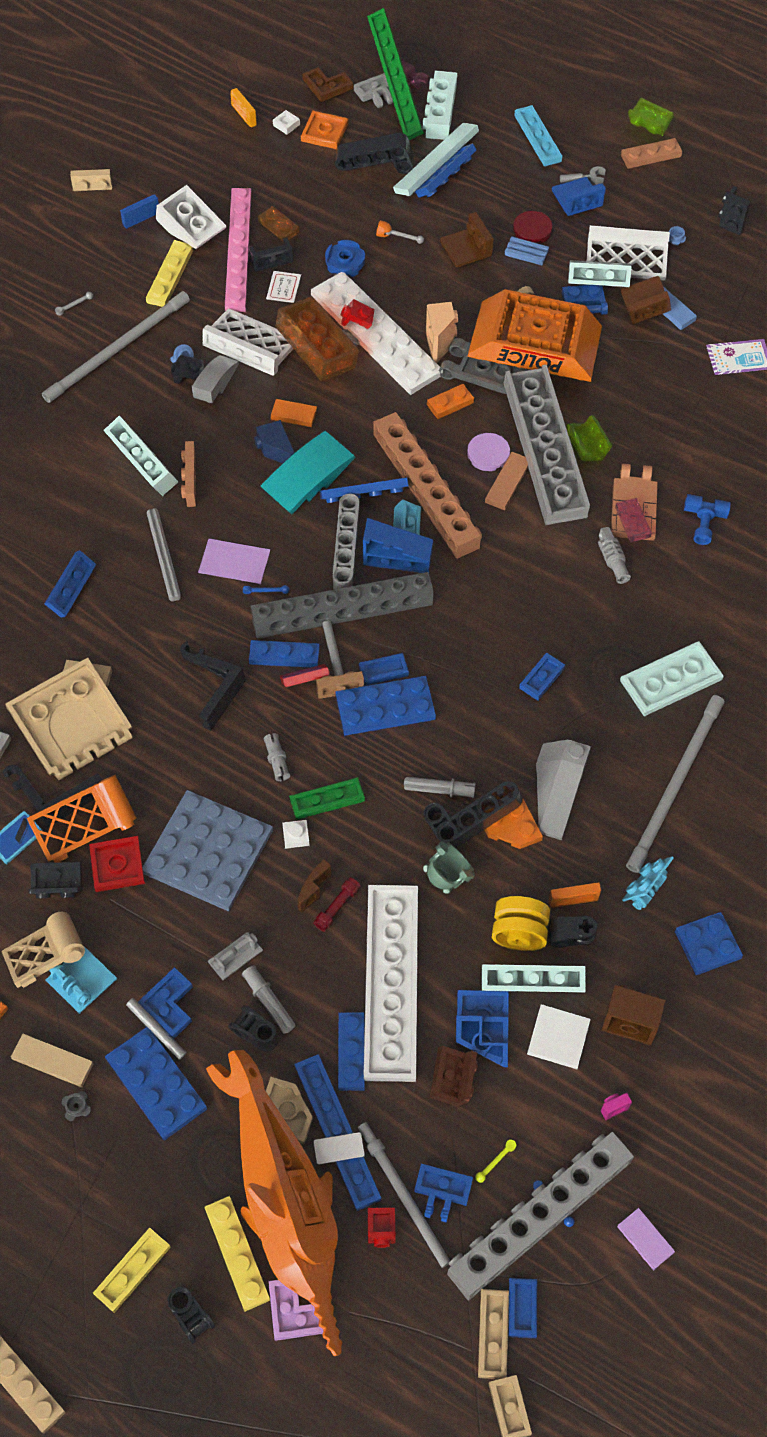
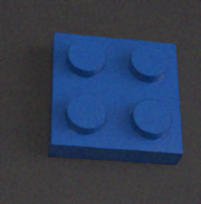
(708, 943)

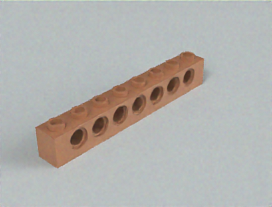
(427, 485)

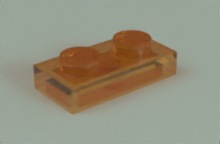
(278, 223)

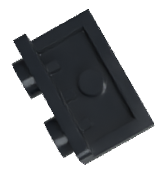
(734, 212)
(56, 878)

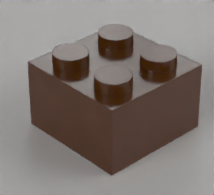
(633, 1014)

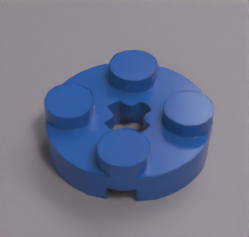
(349, 266)

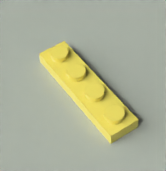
(169, 273)
(237, 1254)

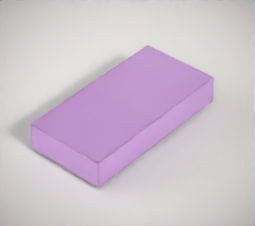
(646, 1239)

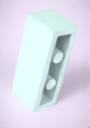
(599, 273)

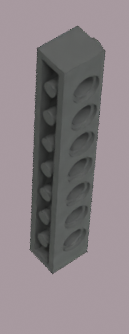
(342, 605)

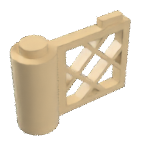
(60, 941)

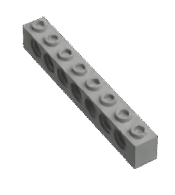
(472, 1281)

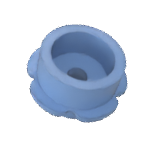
(677, 235)

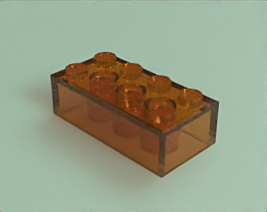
(317, 338)

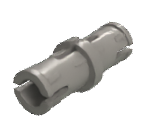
(276, 757)

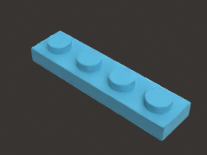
(538, 135)

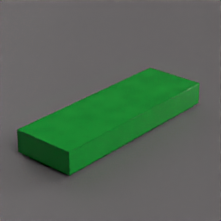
(327, 798)

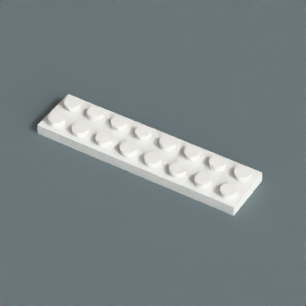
(384, 339)
(391, 984)

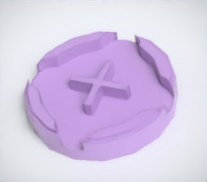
(488, 451)

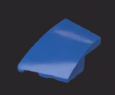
(484, 1023)

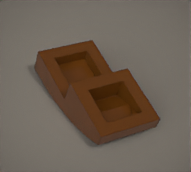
(310, 889)

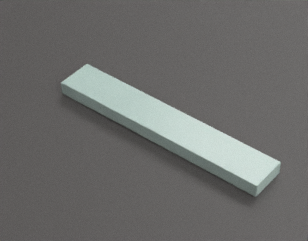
(436, 159)

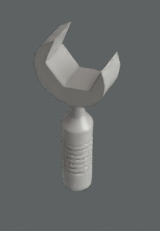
(592, 176)

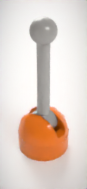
(384, 230)

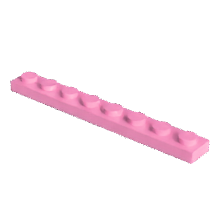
(238, 249)

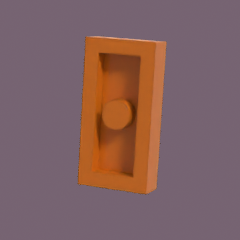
(450, 401)

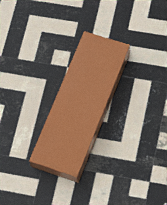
(507, 481)

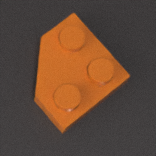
(515, 828)

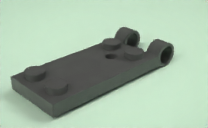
(469, 371)

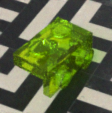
(650, 116)
(589, 439)

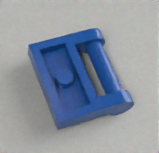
(589, 295)

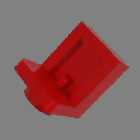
(357, 313)
(381, 1227)

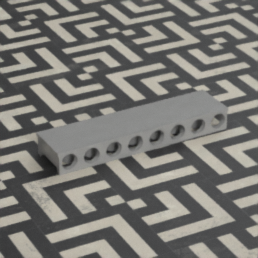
(546, 446)

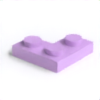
(288, 1317)

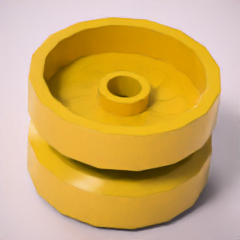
(521, 923)

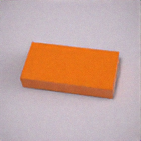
(294, 413)
(574, 895)

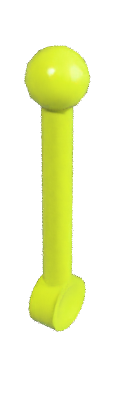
(510, 1146)

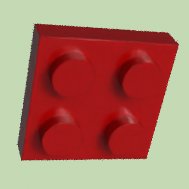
(116, 864)

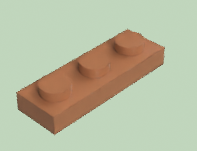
(651, 153)
(189, 474)

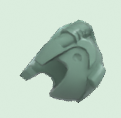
(448, 868)

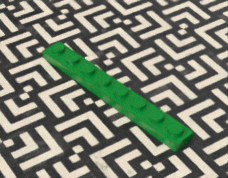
(395, 74)

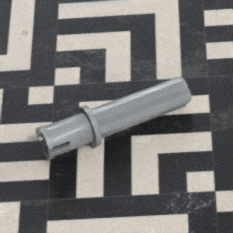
(440, 786)
(262, 990)

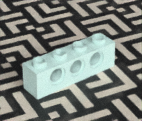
(440, 105)
(141, 456)
(533, 978)

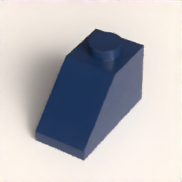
(273, 441)

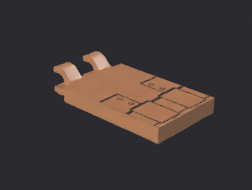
(630, 488)

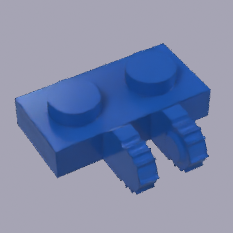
(442, 1185)

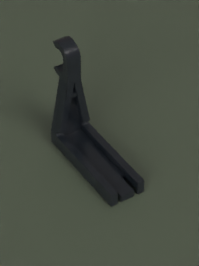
(233, 681)
(38, 803)

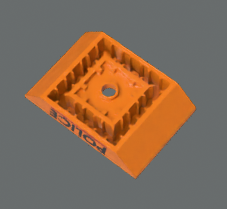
(537, 332)

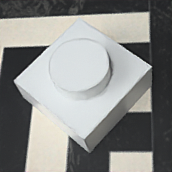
(286, 122)
(295, 834)

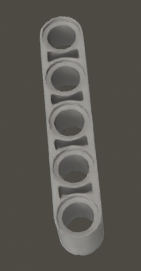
(346, 541)

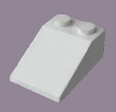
(188, 218)

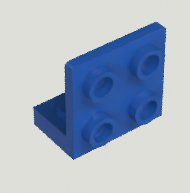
(579, 195)

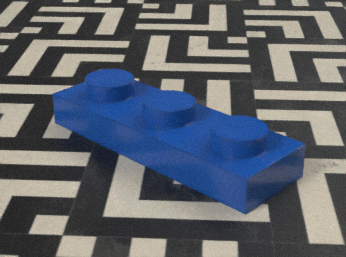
(70, 584)
(283, 653)
(351, 1052)

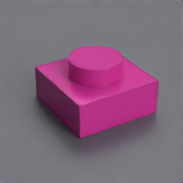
(615, 1105)

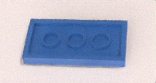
(385, 705)
(156, 1083)

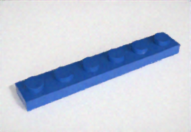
(334, 1123)

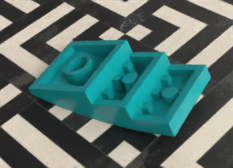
(308, 471)

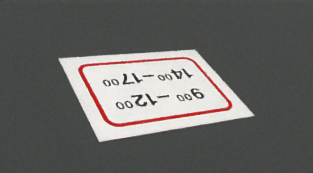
(283, 286)

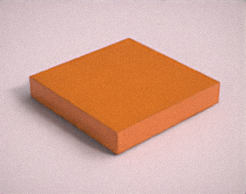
(324, 129)

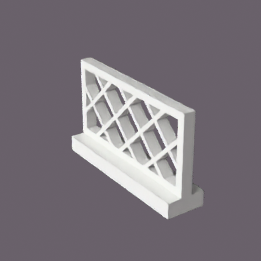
(629, 239)
(246, 350)

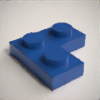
(162, 1000)

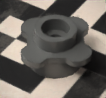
(76, 1098)

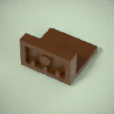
(469, 244)
(646, 299)

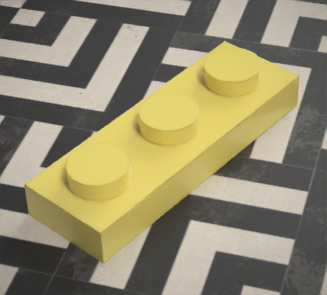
(131, 1270)

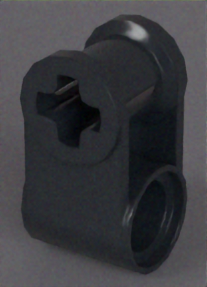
(569, 931)
(251, 1026)
(193, 1317)

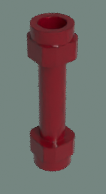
(324, 920)

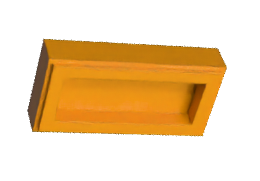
(243, 107)

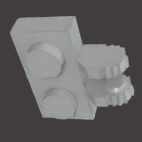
(373, 88)

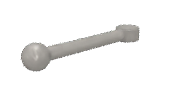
(60, 310)

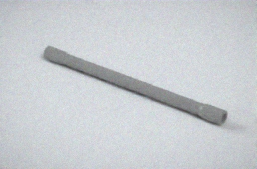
(59, 387)
(641, 850)

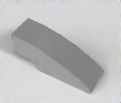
(214, 378)

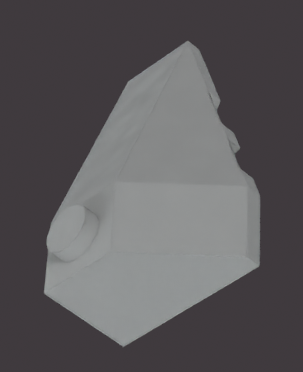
(558, 780)

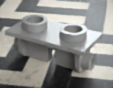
(235, 955)

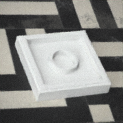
(558, 1036)

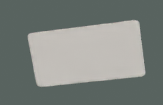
(338, 1148)

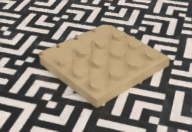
(70, 719)

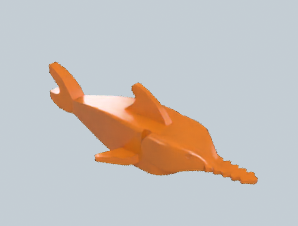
(284, 1194)

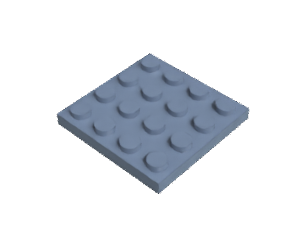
(207, 850)

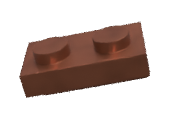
(453, 1076)

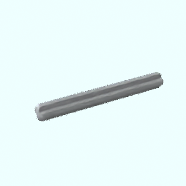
(163, 555)

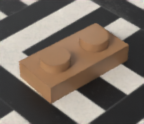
(329, 684)

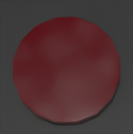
(532, 226)

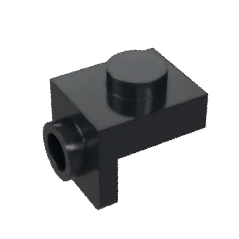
(186, 367)

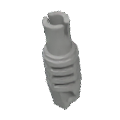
(613, 555)

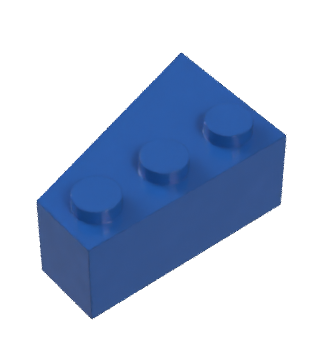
(395, 548)

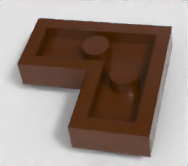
(325, 87)

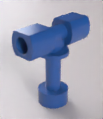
(706, 512)

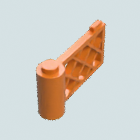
(112, 804)

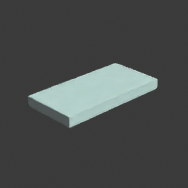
(671, 678)

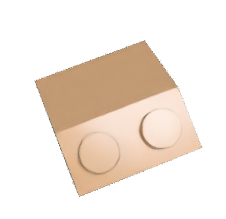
(440, 328)

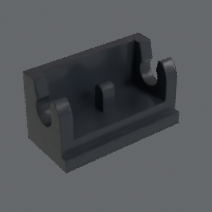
(271, 257)

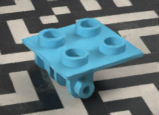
(650, 880)
(81, 981)

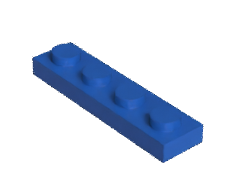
(449, 168)
(374, 489)

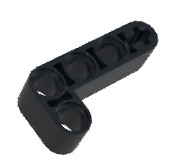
(376, 151)
(474, 810)

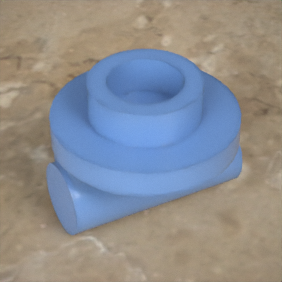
(182, 350)

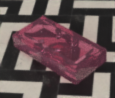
(633, 520)

